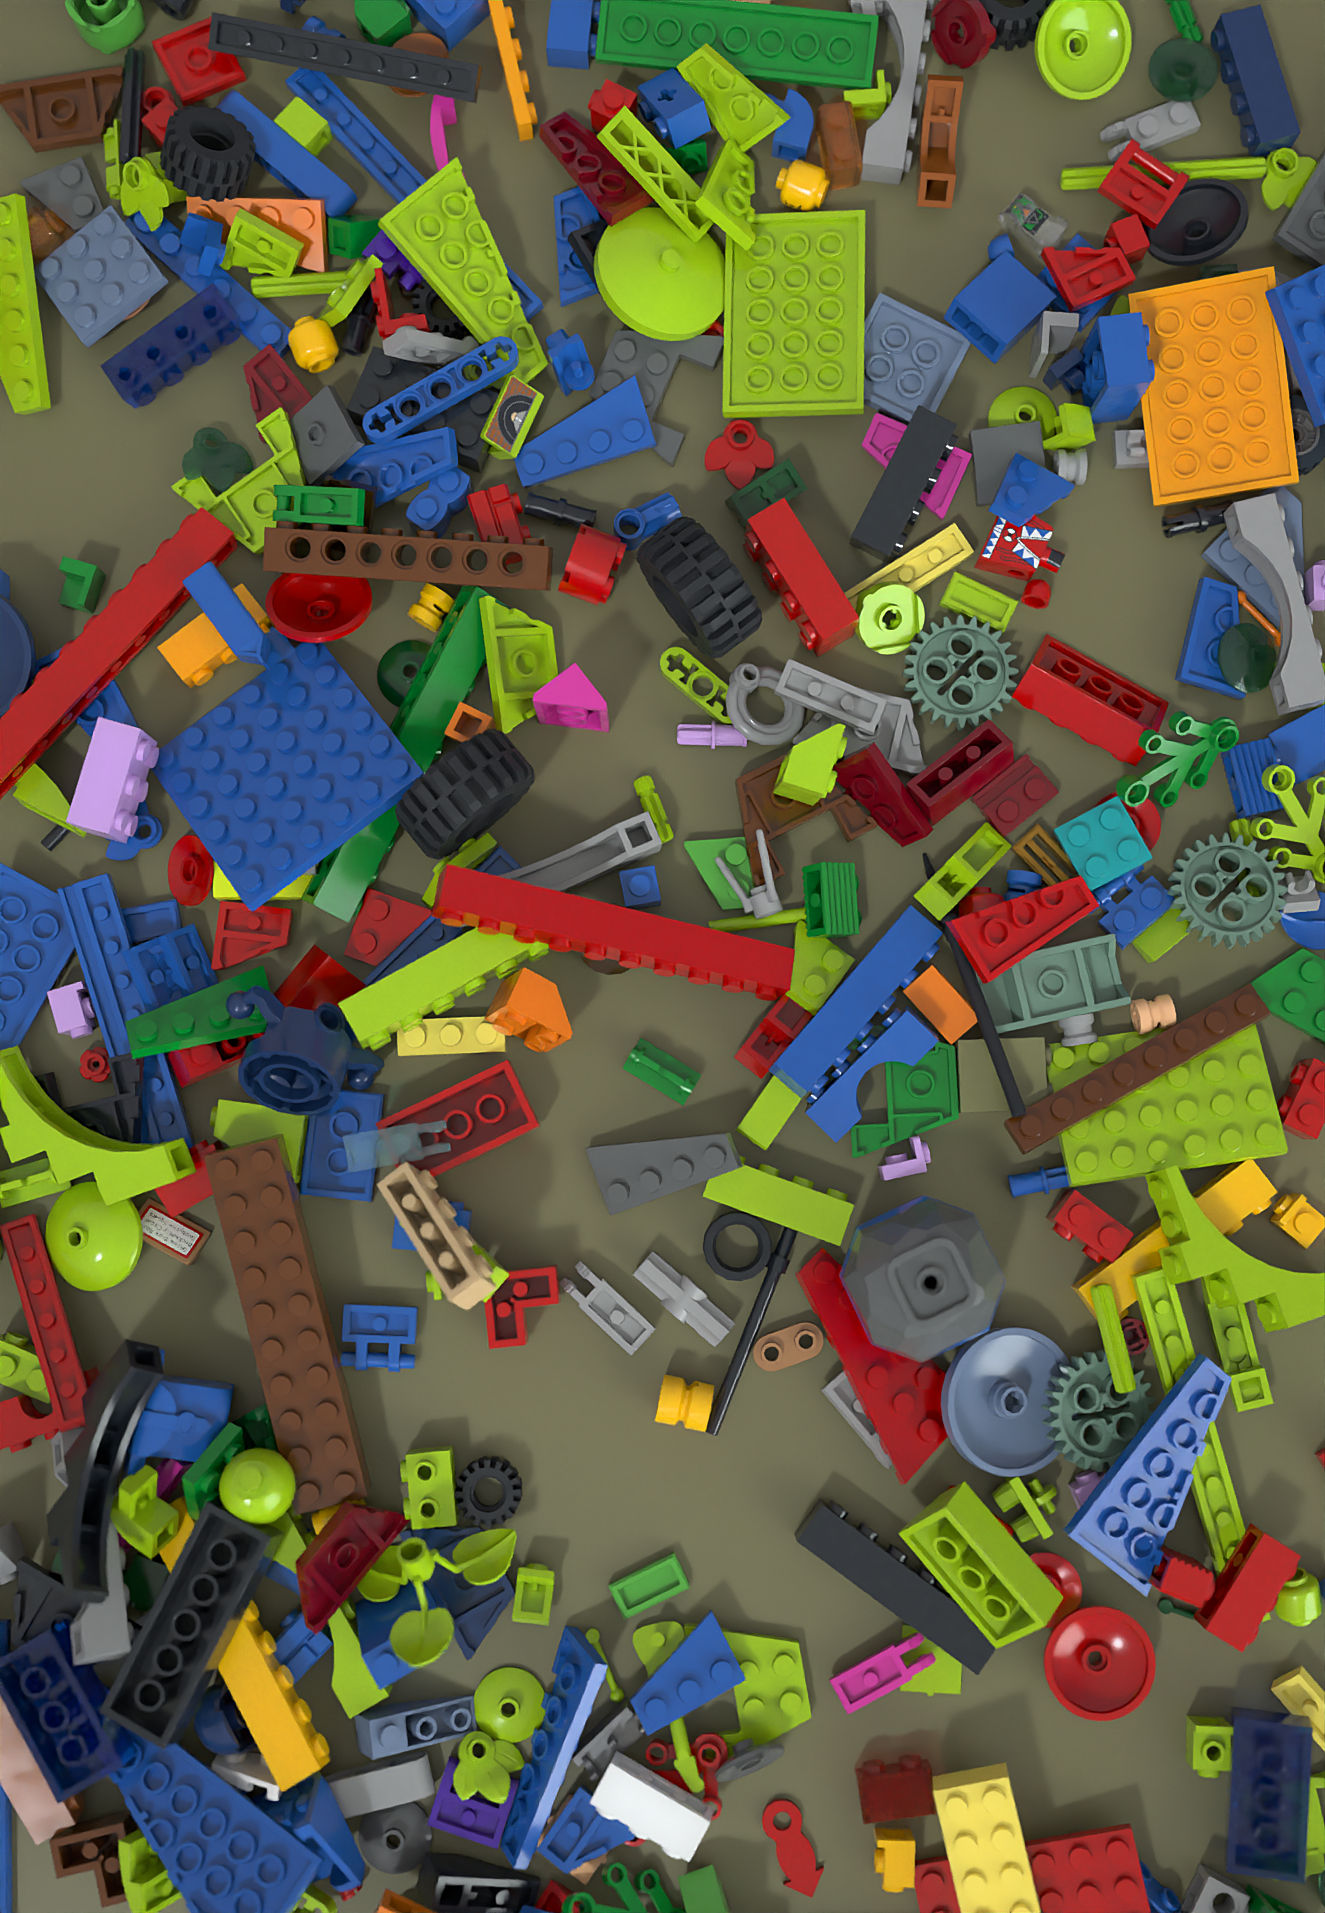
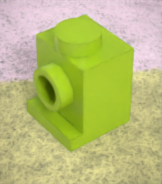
(1200, 1735)

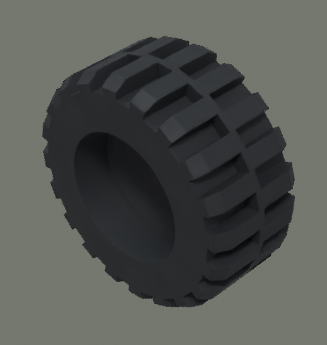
(699, 587)
(464, 793)

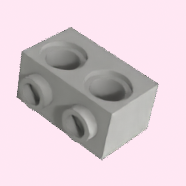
(1205, 1886)

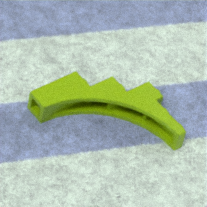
(72, 1149)
(1234, 1277)

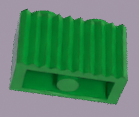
(831, 900)

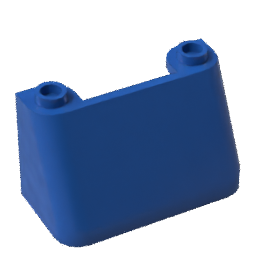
(315, 1818)

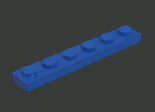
(182, 261)

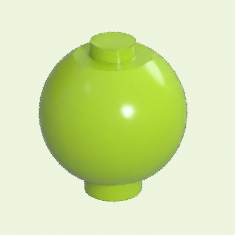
(257, 1486)

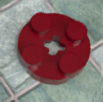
(977, 30)

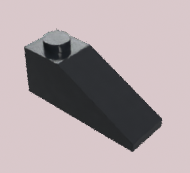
(473, 1886)

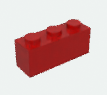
(1247, 1588)

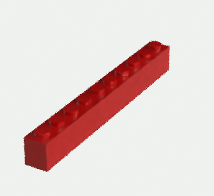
(107, 644)
(612, 933)

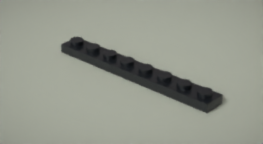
(345, 57)

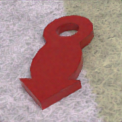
(792, 1847)

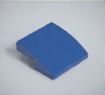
(170, 967)

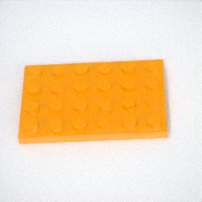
(1219, 389)

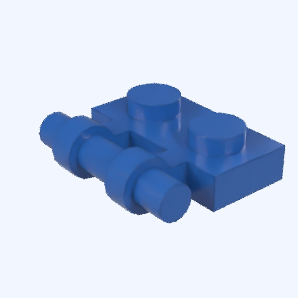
(1134, 913)
(379, 1325)

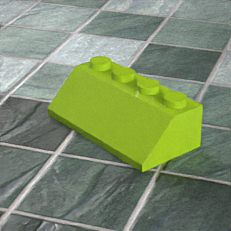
(981, 1566)

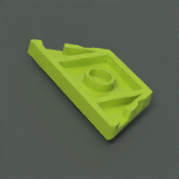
(518, 661)

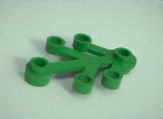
(1215, 737)
(625, 1892)

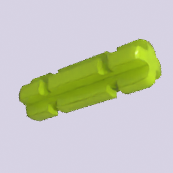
(651, 802)

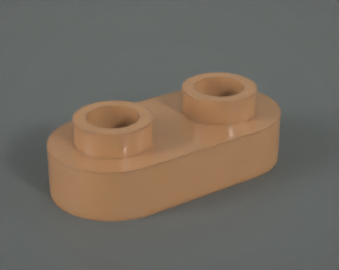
(788, 1347)

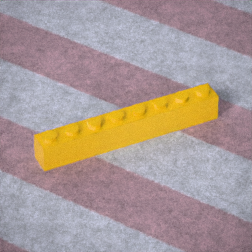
(262, 1687)

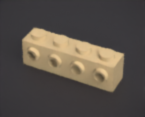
(437, 1236)

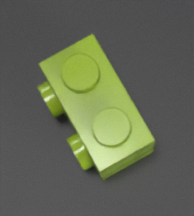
(430, 1487)

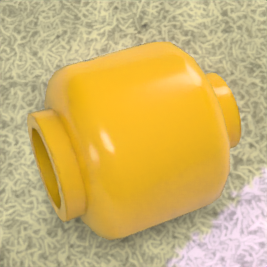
(802, 185)
(313, 344)

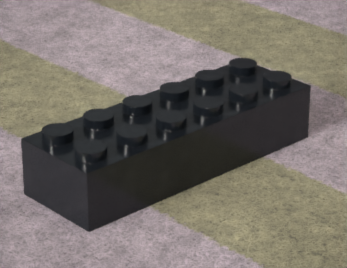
(191, 1625)

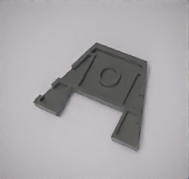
(653, 365)

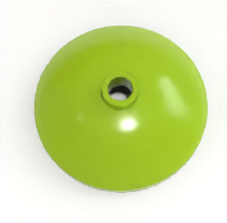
(1100, 51)
(108, 1235)

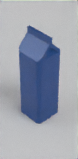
(229, 615)

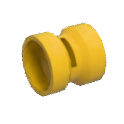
(430, 607)

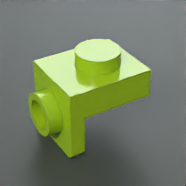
(533, 1594)

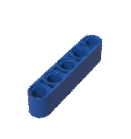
(289, 160)

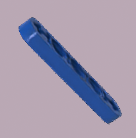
(449, 374)

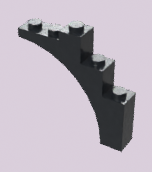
(82, 1513)

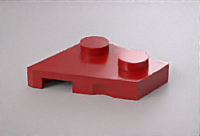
(1087, 273)

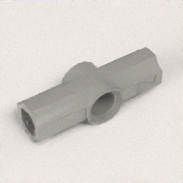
(684, 1299)

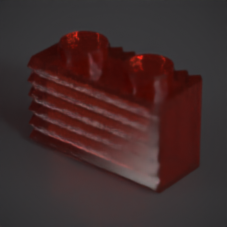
(895, 1789)

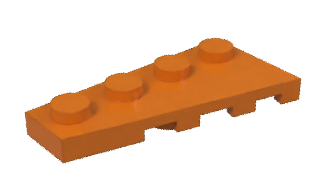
(296, 217)

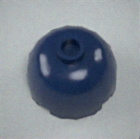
(221, 1722)

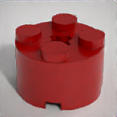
(590, 564)

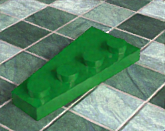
(196, 1018)

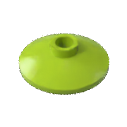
(1011, 402)
(511, 1686)

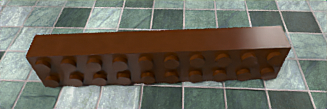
(288, 1322)

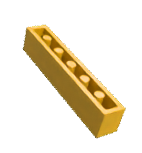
(1224, 1202)

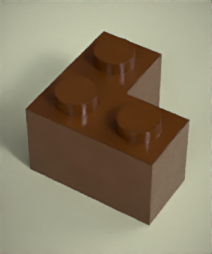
(95, 1847)

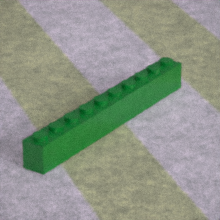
(420, 727)

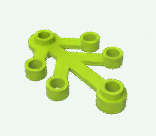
(1306, 826)

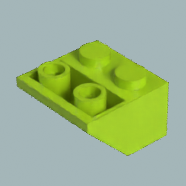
(808, 766)

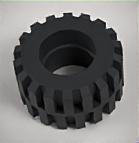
(1015, 24)
(207, 153)

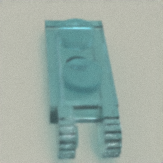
(391, 1146)

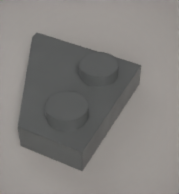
(67, 192)

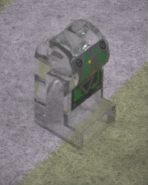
(1032, 224)

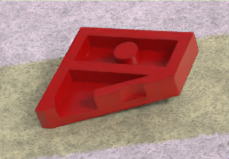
(382, 926)
(249, 934)

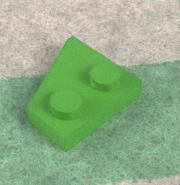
(734, 855)

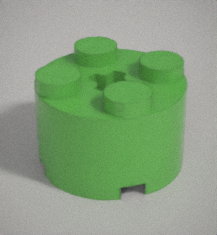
(107, 23)

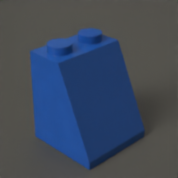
(374, 1630)

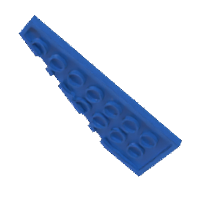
(211, 1835)

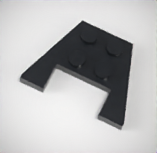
(114, 1116)

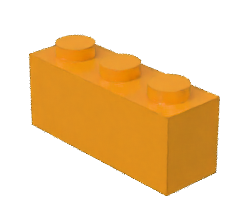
(201, 649)

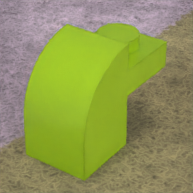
(141, 1515)

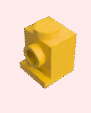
(895, 1858)

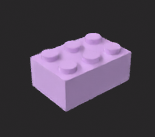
(113, 780)

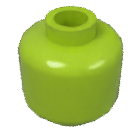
(1299, 1599)

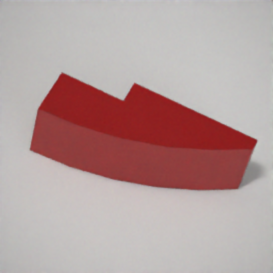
(773, 1036)

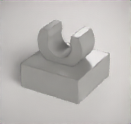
(1129, 449)
(1301, 893)

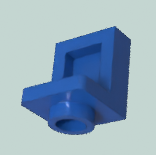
(204, 236)

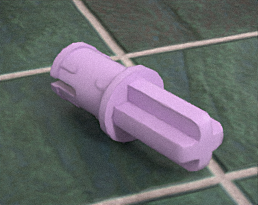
(710, 735)

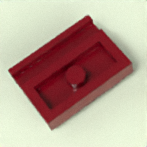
(1014, 795)

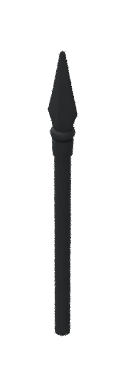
(982, 1012)

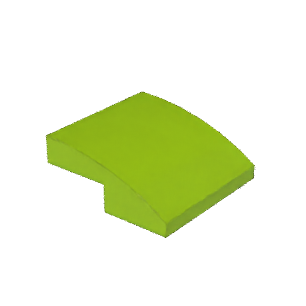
(145, 1876)

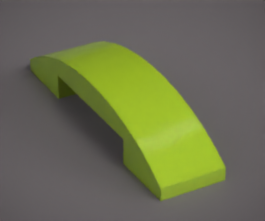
(1237, 1353)

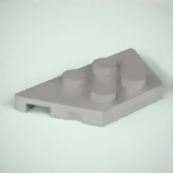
(893, 735)

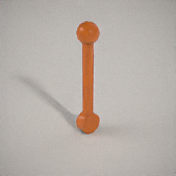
(1242, 599)

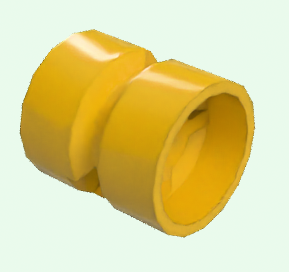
(684, 1403)

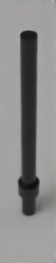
(776, 1266)

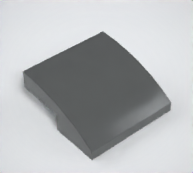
(994, 449)

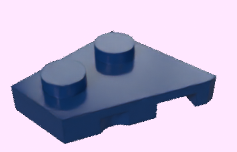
(1027, 491)

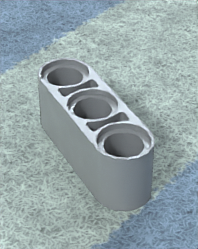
(382, 1784)

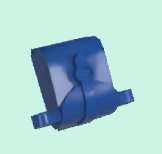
(179, 1420)

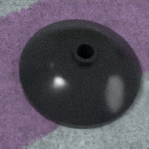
(1199, 224)

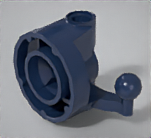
(300, 1056)

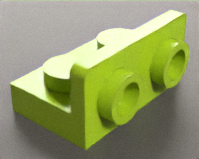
(21, 1367)

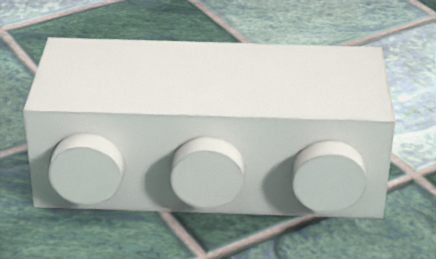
(652, 1807)

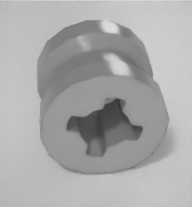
(1071, 465)
(1078, 1030)

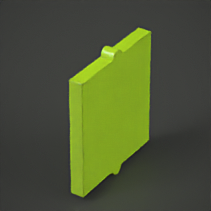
(940, 1677)

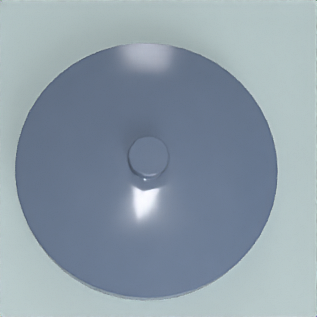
(997, 1398)

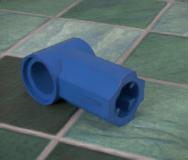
(647, 519)

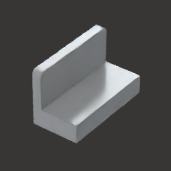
(1051, 336)

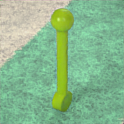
(616, 1693)

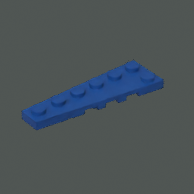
(578, 1678)

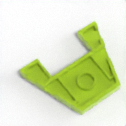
(250, 502)
(774, 1688)

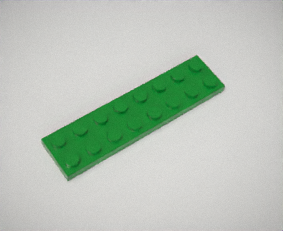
(755, 38)

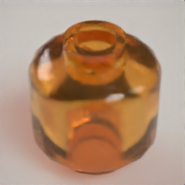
(45, 231)

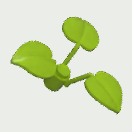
(426, 1634)

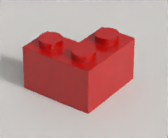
(507, 1305)

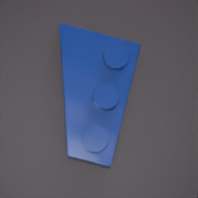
(572, 212)
(688, 1678)

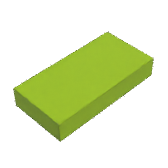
(973, 599)

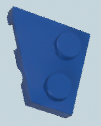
(582, 1834)

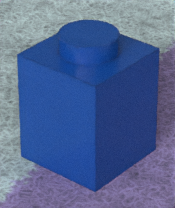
(640, 888)

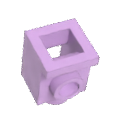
(72, 1010)

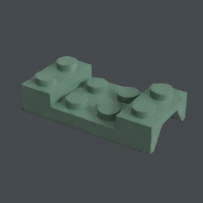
(1056, 985)

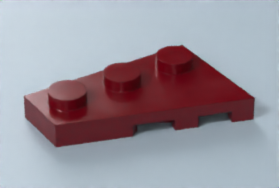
(875, 785)

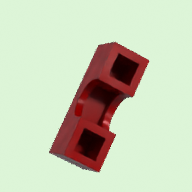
(23, 1421)

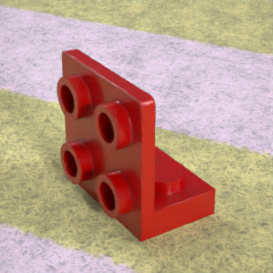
(386, 320)

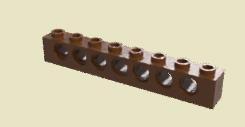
(282, 556)

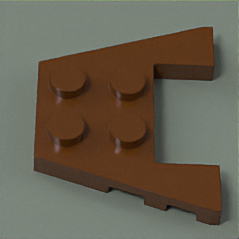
(779, 814)

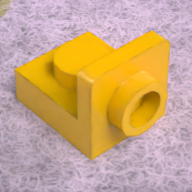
(1297, 1219)

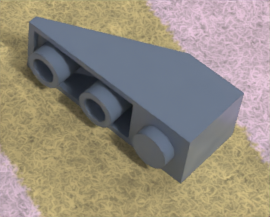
(413, 1725)

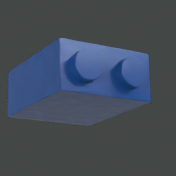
(999, 306)

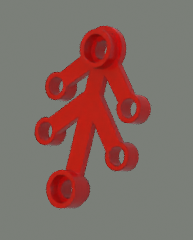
(704, 1764)

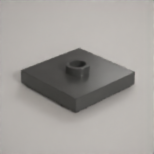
(324, 435)

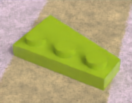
(730, 99)
(728, 192)

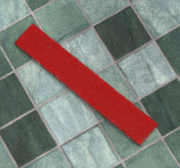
(46, 1319)

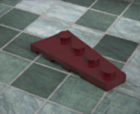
(594, 168)

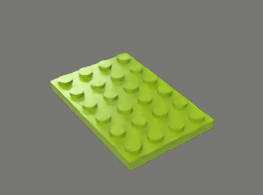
(796, 317)
(1193, 1117)

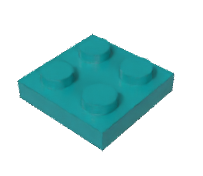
(1103, 844)

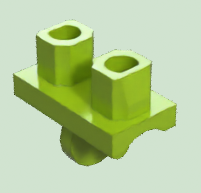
(1032, 1522)

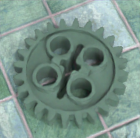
(982, 694)
(1251, 913)
(1103, 1442)

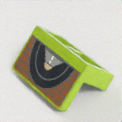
(511, 418)

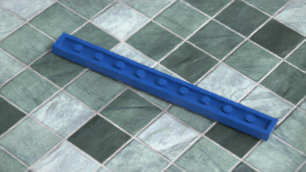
(375, 152)

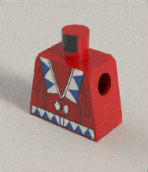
(1019, 550)

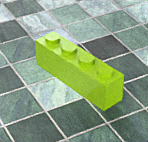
(783, 1201)

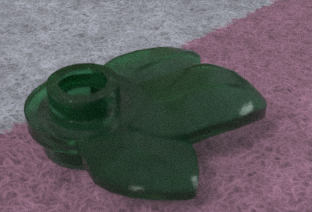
(215, 463)

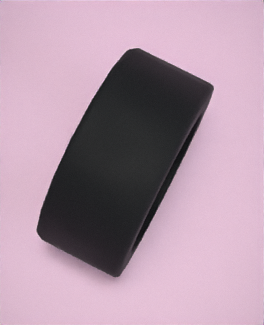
(764, 1247)

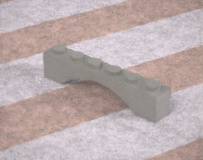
(886, 140)
(1260, 536)
(593, 858)
(98, 1629)

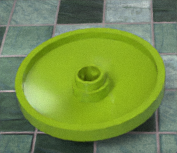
(659, 276)

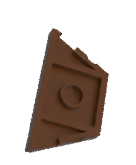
(64, 108)

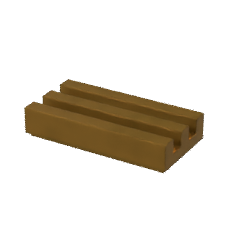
(1022, 854)

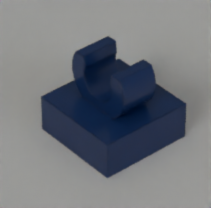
(1066, 372)

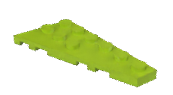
(459, 259)
(20, 327)

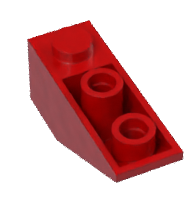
(209, 1059)

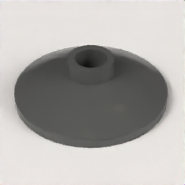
(748, 1759)
(405, 1821)

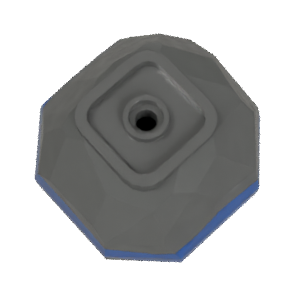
(922, 1278)

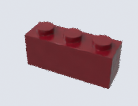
(961, 772)

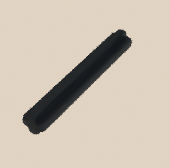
(132, 105)

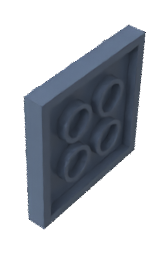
(99, 276)
(908, 359)

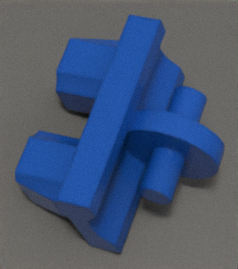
(569, 361)

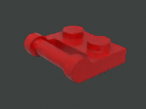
(1138, 192)

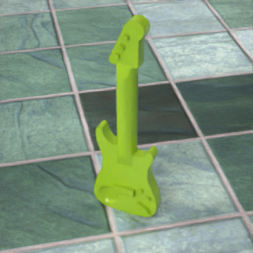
(654, 1646)

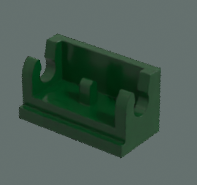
(766, 490)

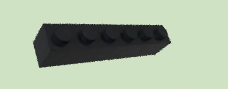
(893, 1582)

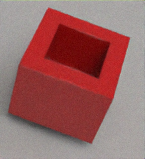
(1128, 236)

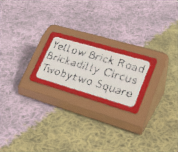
(174, 1235)

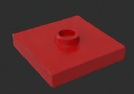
(193, 67)

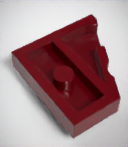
(273, 386)

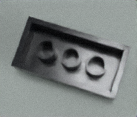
(390, 375)
(902, 484)

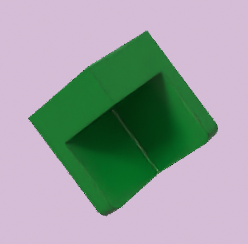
(351, 234)
(81, 585)

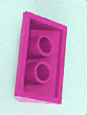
(571, 702)

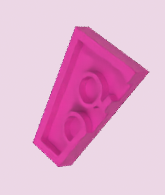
(882, 442)

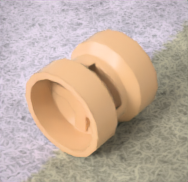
(1148, 1014)

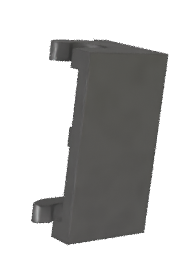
(614, 1733)

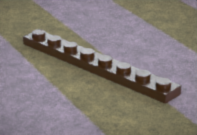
(1136, 1068)

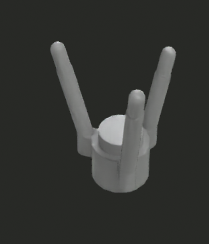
(765, 897)

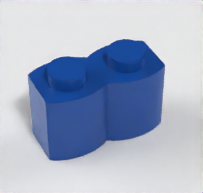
(443, 499)

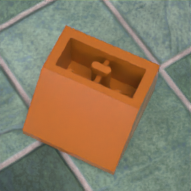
(530, 1010)

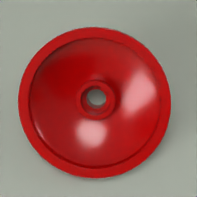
(318, 606)
(1112, 1683)

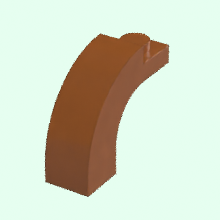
(938, 141)

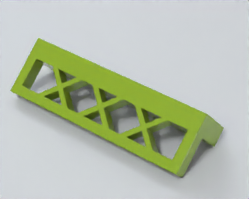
(655, 171)

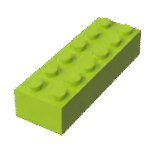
(434, 984)

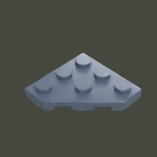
(1243, 574)

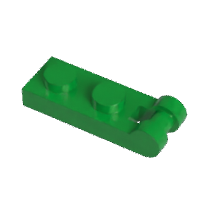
(320, 505)

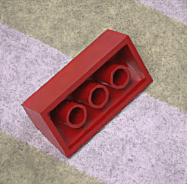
(1089, 699)

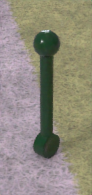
(1166, 1607)

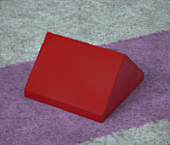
(317, 981)

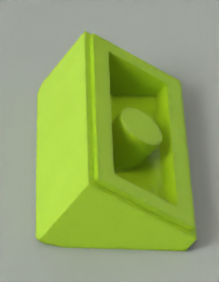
(1161, 936)

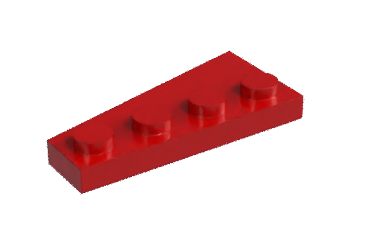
(1017, 927)

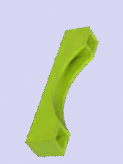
(351, 1676)

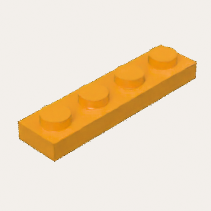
(516, 80)

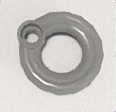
(740, 716)

